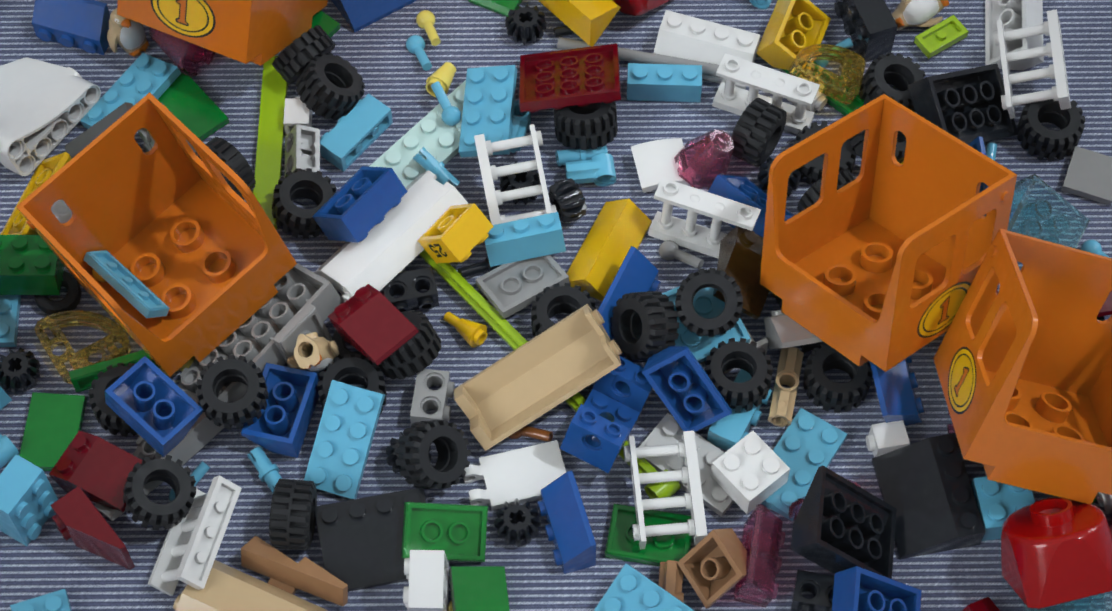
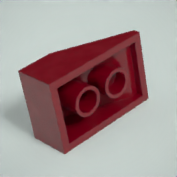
(372, 324)
(96, 468)
(87, 528)

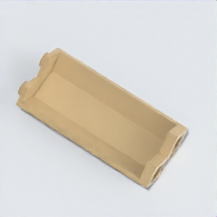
(537, 376)
(237, 591)

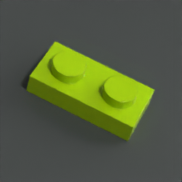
(941, 36)

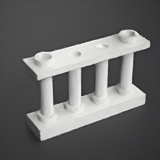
(1055, 71)
(768, 80)
(491, 173)
(687, 232)
(689, 474)
(194, 542)

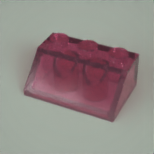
(762, 540)

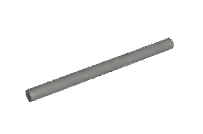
(642, 57)

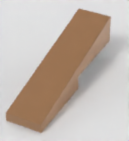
(305, 575)

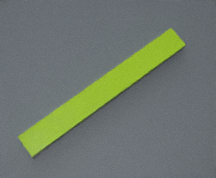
(270, 137)

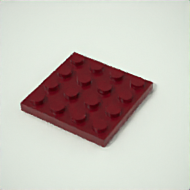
(569, 78)

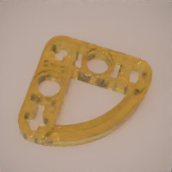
(836, 84)
(80, 358)

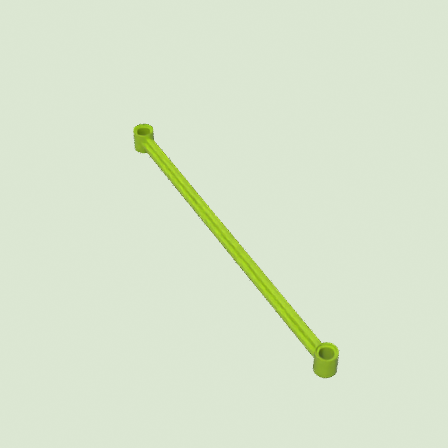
(515, 340)

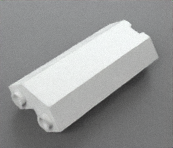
(393, 241)

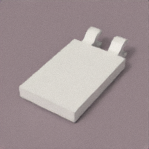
(515, 474)

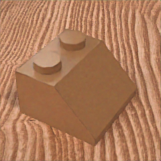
(715, 565)

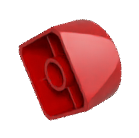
(1056, 552)

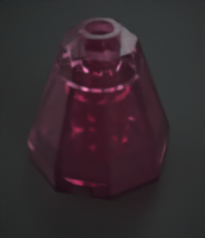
(705, 158)

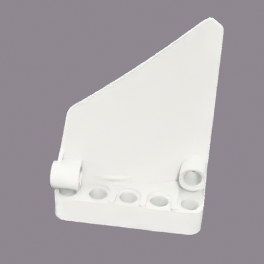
(38, 110)

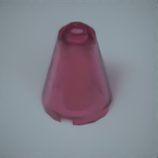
(183, 54)

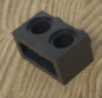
(408, 285)
(819, 585)

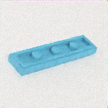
(126, 284)

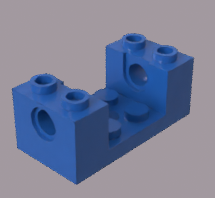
(608, 416)

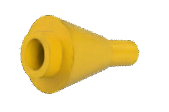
(471, 331)

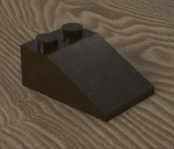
(741, 258)

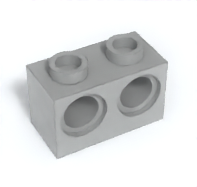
(302, 149)
(431, 399)

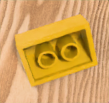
(791, 29)

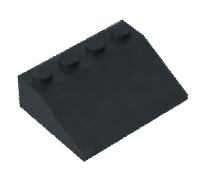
(965, 103)
(931, 497)
(844, 526)
(365, 538)

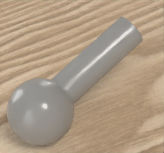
(669, 251)

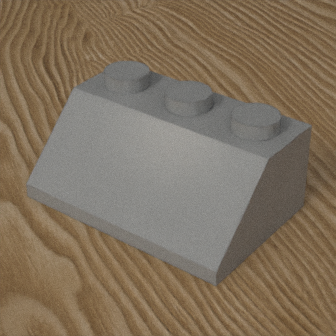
(785, 332)

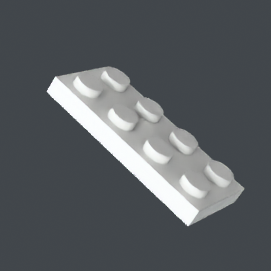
(669, 433)

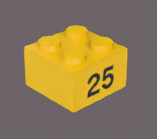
(456, 234)

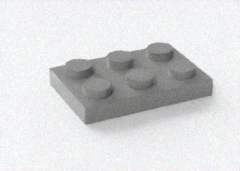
(519, 282)

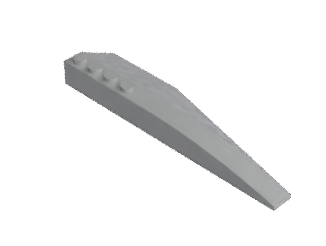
(255, 343)

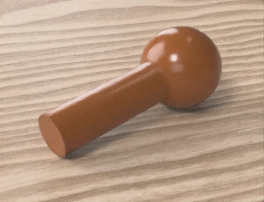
(532, 432)

